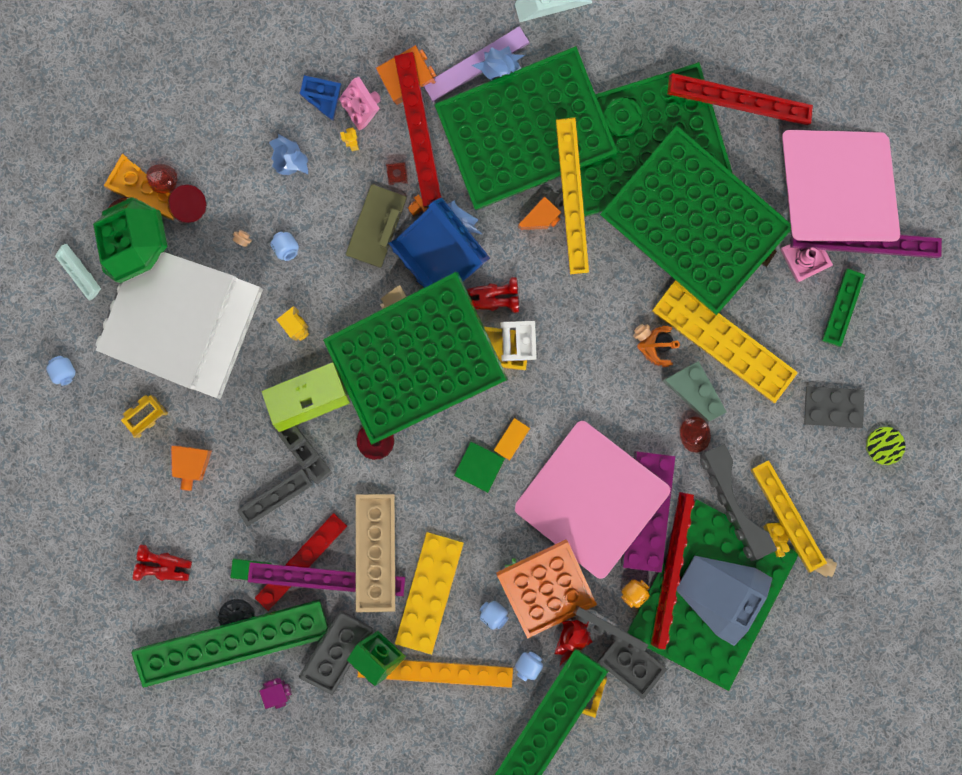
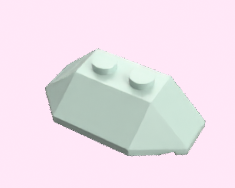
(533, 9)

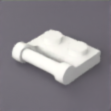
(524, 340)

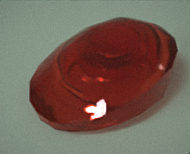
(161, 178)
(695, 434)

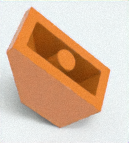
(541, 216)

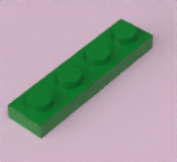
(843, 307)

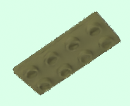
(376, 226)

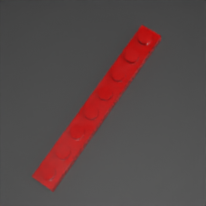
(739, 99)
(418, 128)
(672, 570)

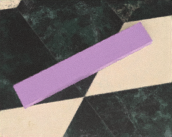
(464, 71)

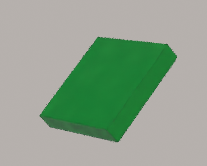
(479, 467)

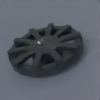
(237, 613)

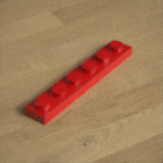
(304, 558)

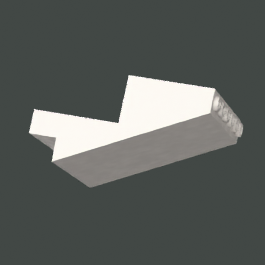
(181, 323)

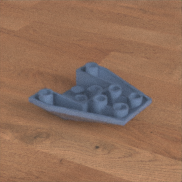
(724, 595)

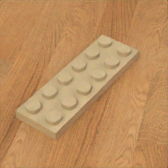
(375, 553)

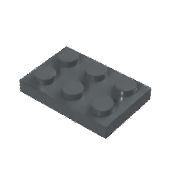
(834, 407)
(634, 669)

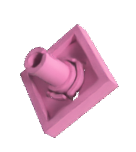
(360, 103)
(817, 258)

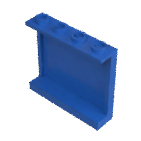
(438, 246)

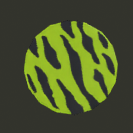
(885, 445)

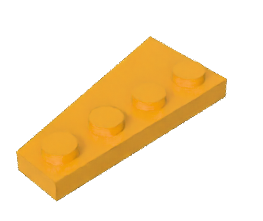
(131, 181)

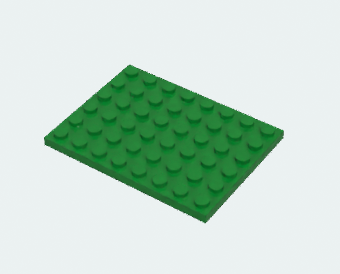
(659, 117)
(508, 127)
(696, 220)
(415, 358)
(691, 639)

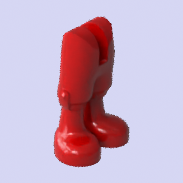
(489, 301)
(167, 568)

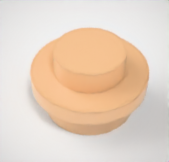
(242, 238)
(642, 332)

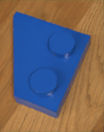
(321, 94)

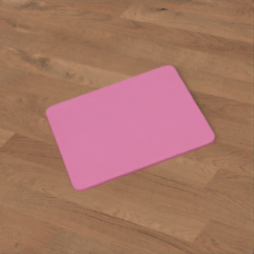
(840, 186)
(592, 498)

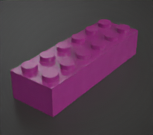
(649, 546)

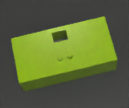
(305, 397)

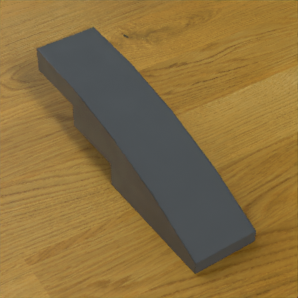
(304, 453)

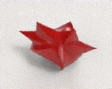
(572, 637)

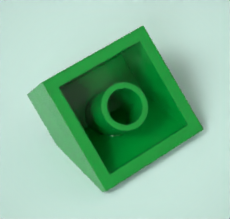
(375, 658)

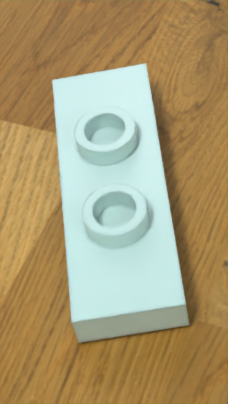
(77, 272)

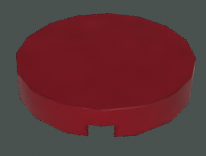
(187, 203)
(382, 447)

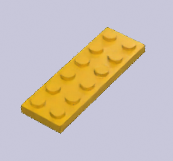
(429, 593)

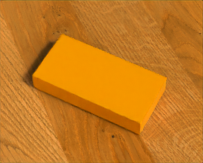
(511, 439)

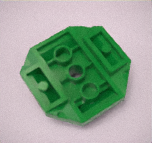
(129, 239)

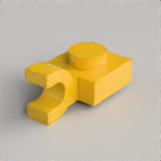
(350, 138)
(779, 538)

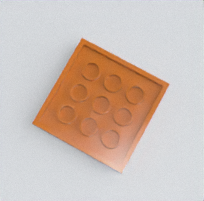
(546, 588)

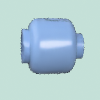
(284, 246)
(60, 370)
(493, 615)
(529, 666)

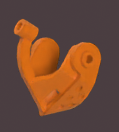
(648, 346)

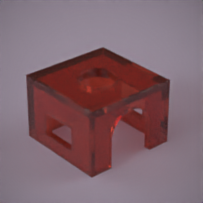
(402, 178)

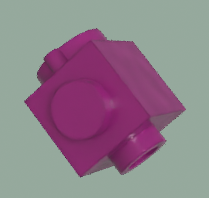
(275, 693)

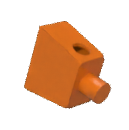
(189, 464)

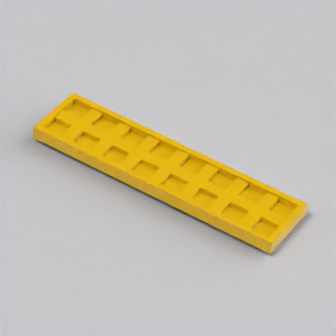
(725, 342)

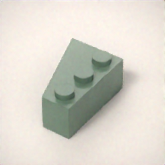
(696, 390)

